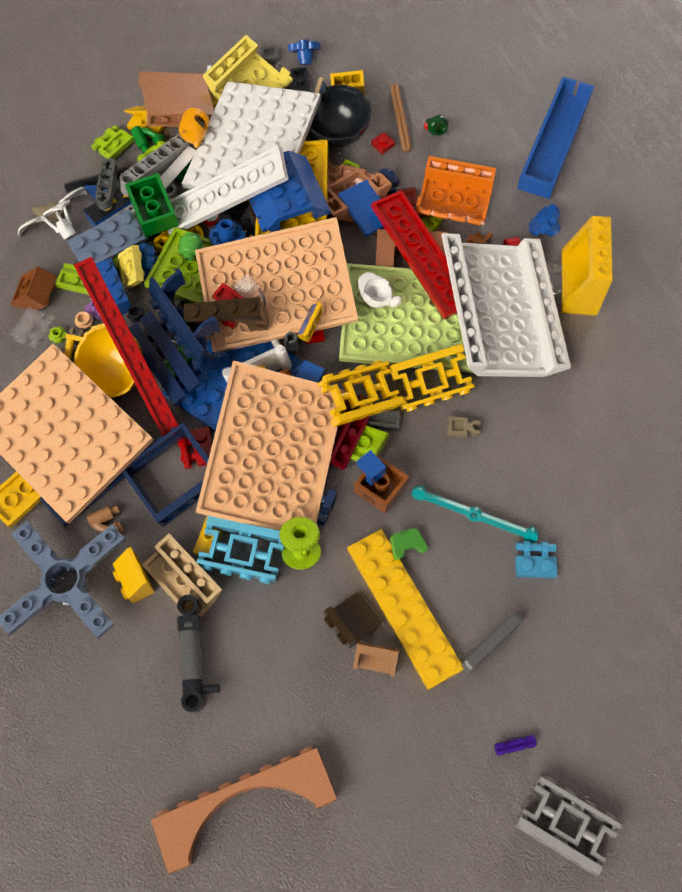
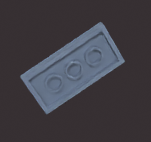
(108, 238)

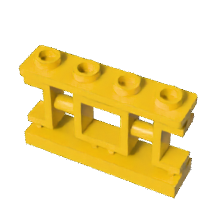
(427, 363)
(366, 406)

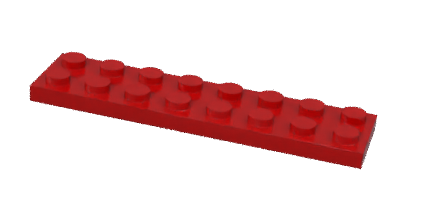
(418, 249)

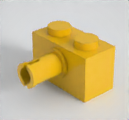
(351, 78)

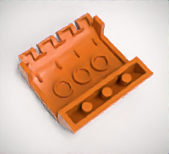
(456, 190)

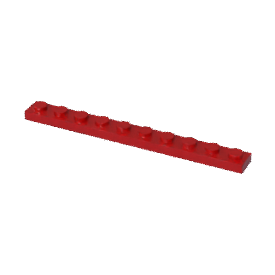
(126, 345)

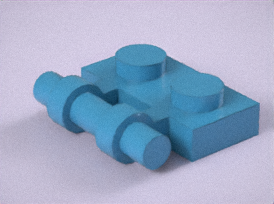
(535, 566)

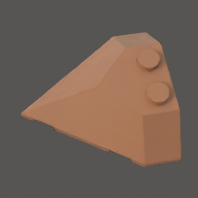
(346, 176)

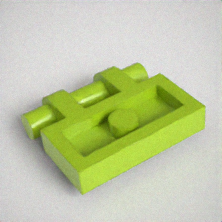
(115, 145)

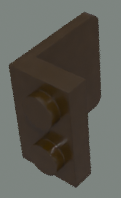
(351, 620)

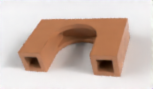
(387, 249)

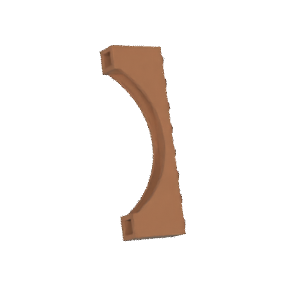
(180, 828)

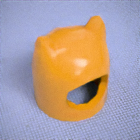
(190, 129)

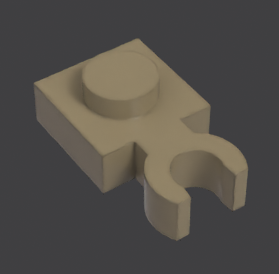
(459, 427)

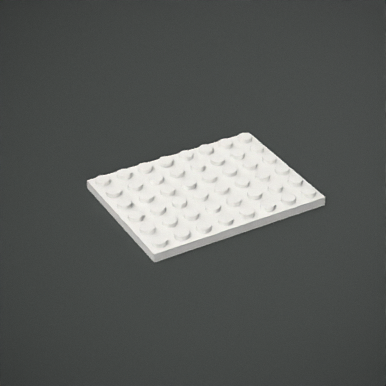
(249, 123)

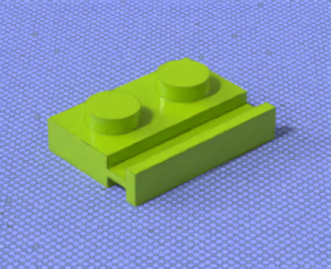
(70, 280)

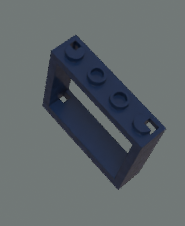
(148, 455)

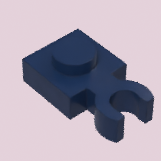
(327, 505)

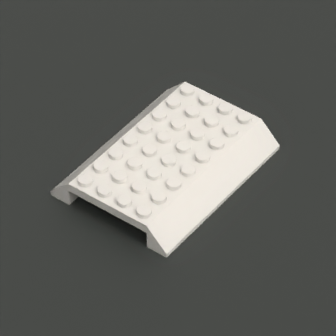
(506, 308)

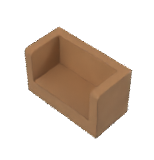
(376, 658)

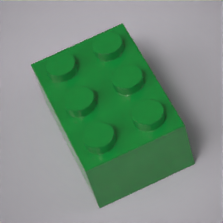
(151, 205)

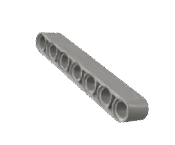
(155, 162)

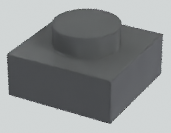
(270, 54)

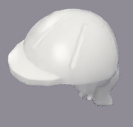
(377, 291)

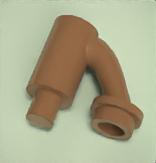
(103, 515)

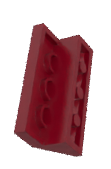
(347, 438)

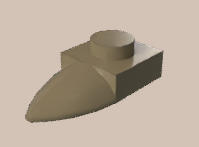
(39, 210)

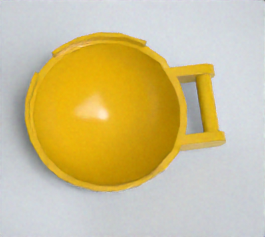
(101, 361)

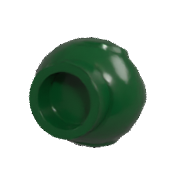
(436, 125)

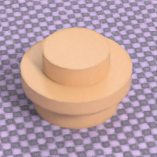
(83, 320)

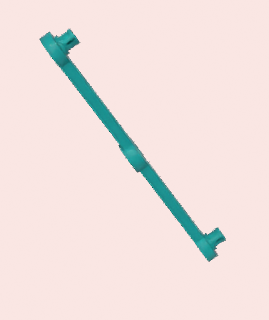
(529, 534)

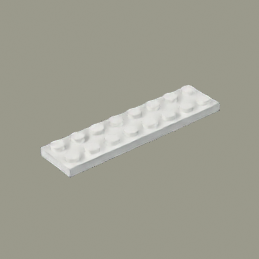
(230, 188)

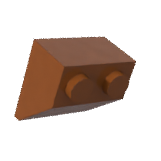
(34, 289)

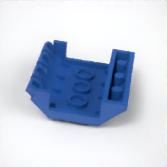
(292, 197)

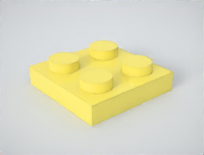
(130, 267)

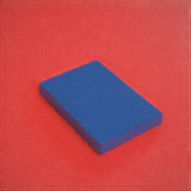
(359, 200)

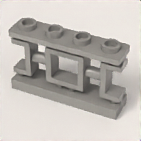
(560, 840)

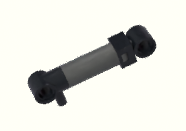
(191, 656)

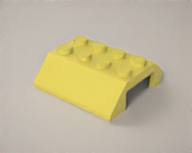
(245, 66)

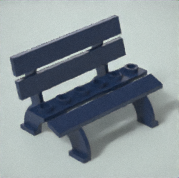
(194, 344)

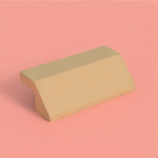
(181, 575)

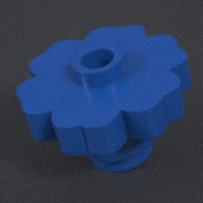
(304, 50)
(545, 221)
(226, 232)
(148, 257)

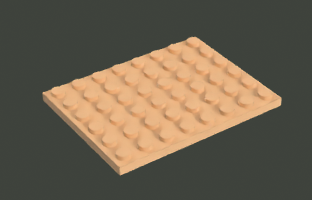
(293, 272)
(65, 433)
(268, 449)

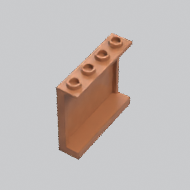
(170, 94)

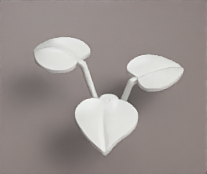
(63, 227)

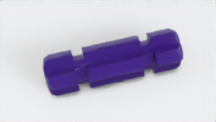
(515, 745)

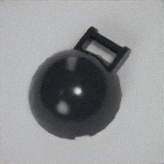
(341, 116)

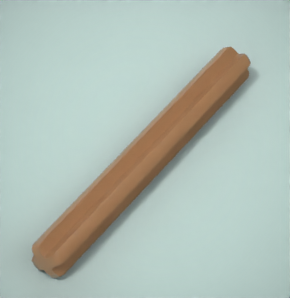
(400, 117)

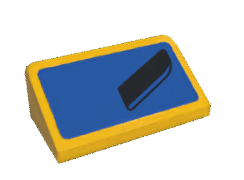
(310, 321)

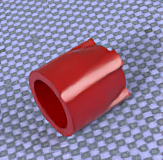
(514, 241)

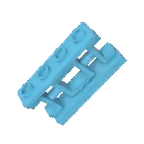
(245, 533)

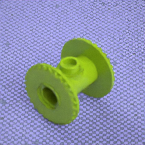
(300, 543)

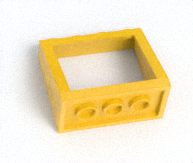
(587, 267)

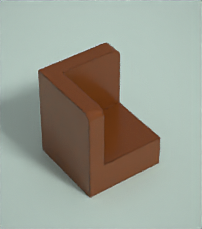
(479, 238)

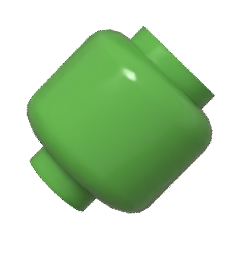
(188, 245)

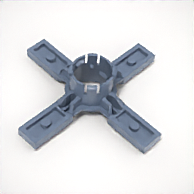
(52, 568)

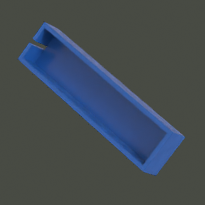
(555, 138)

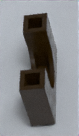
(245, 310)

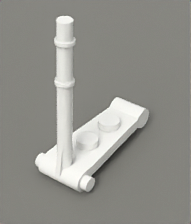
(271, 360)

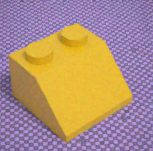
(132, 577)

